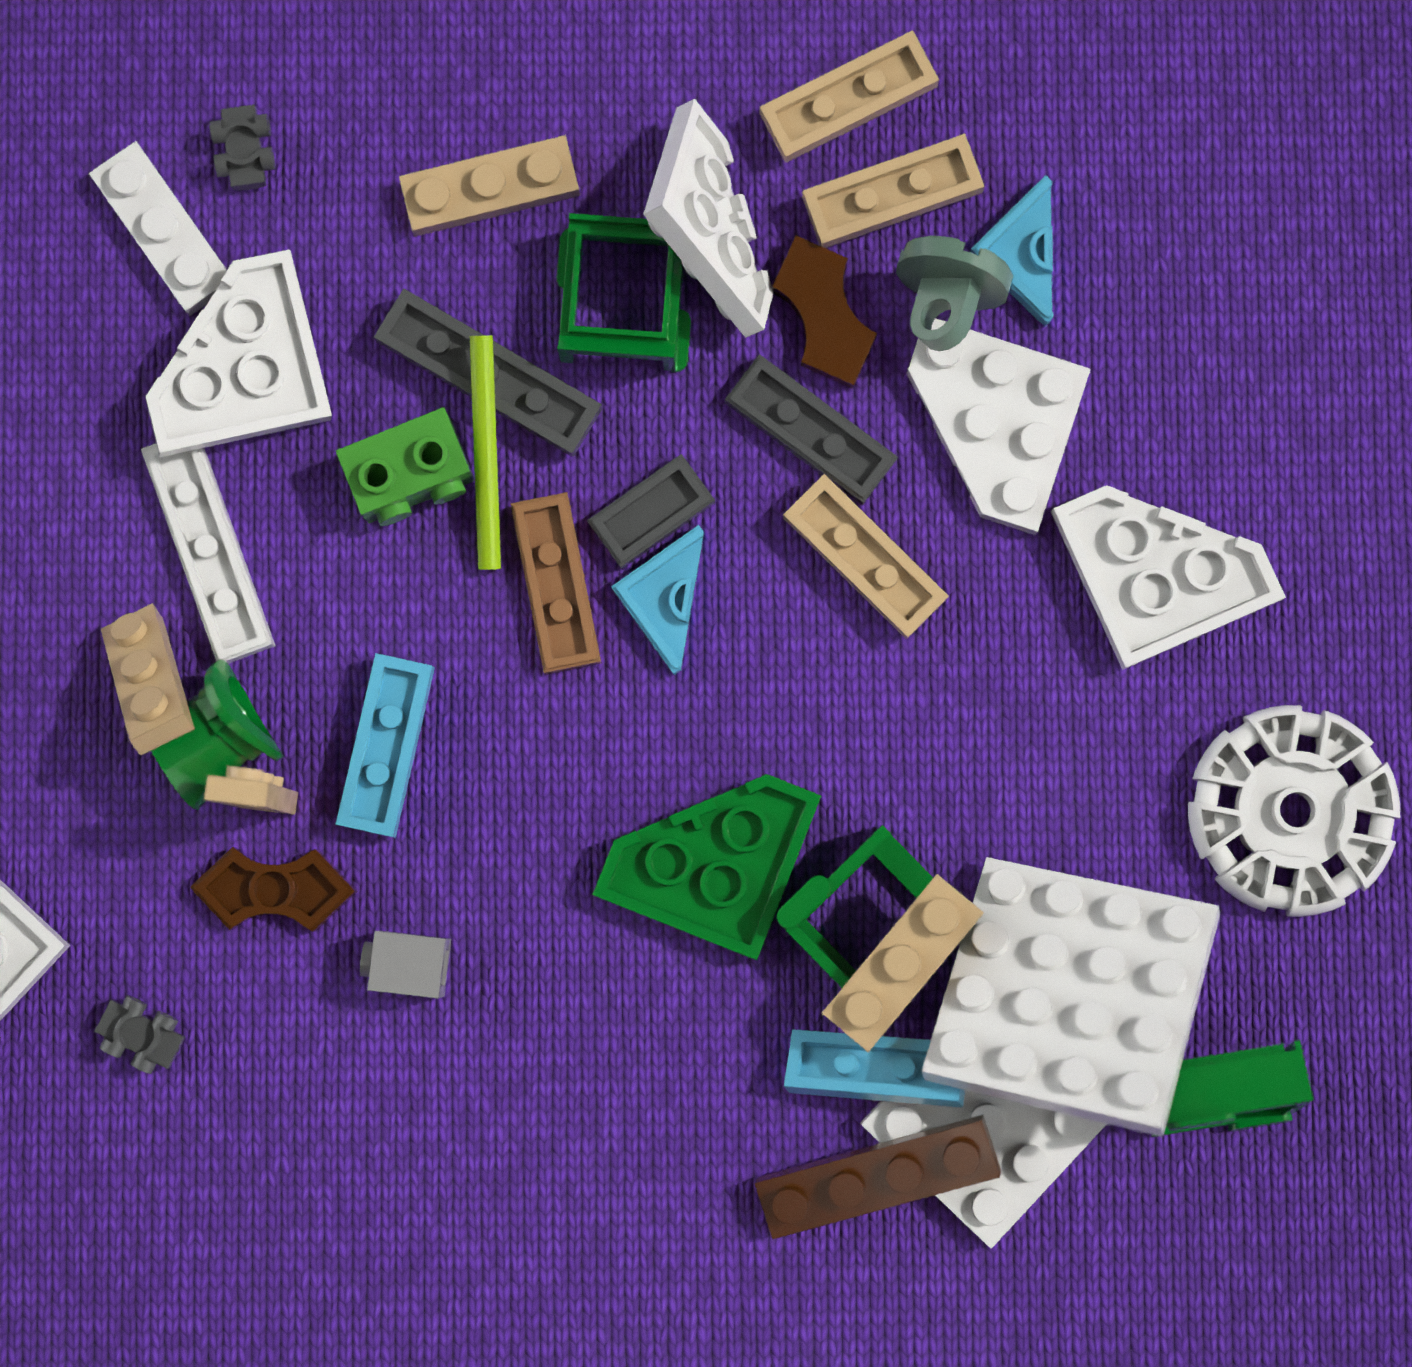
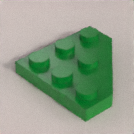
(715, 863)

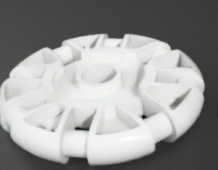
(1260, 823)

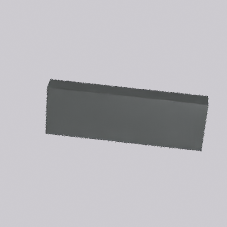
(811, 429)

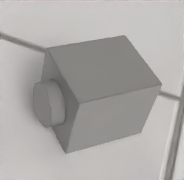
(406, 964)

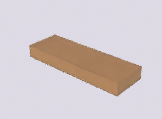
(556, 583)

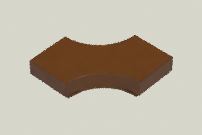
(815, 289)
(303, 889)

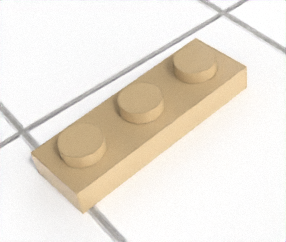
(849, 96)
(489, 185)
(893, 191)
(865, 556)
(146, 679)
(251, 790)
(902, 963)

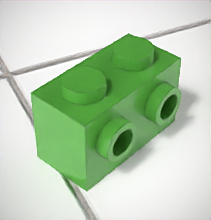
(406, 468)

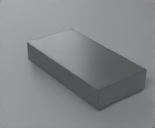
(651, 511)

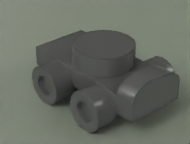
(244, 156)
(148, 1037)

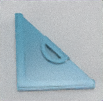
(1026, 246)
(662, 596)

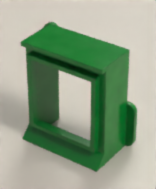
(667, 346)
(808, 898)
(1240, 1089)

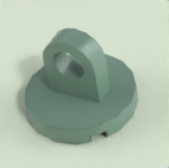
(950, 280)

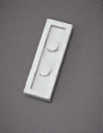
(160, 226)

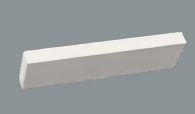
(209, 553)

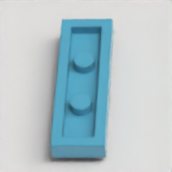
(385, 745)
(840, 1067)

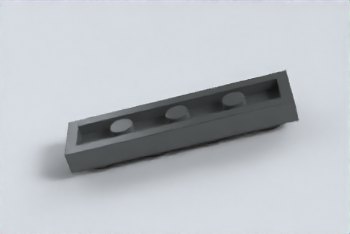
(521, 388)

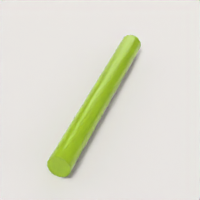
(485, 452)

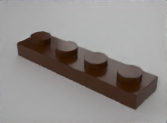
(878, 1177)

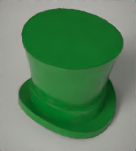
(223, 736)

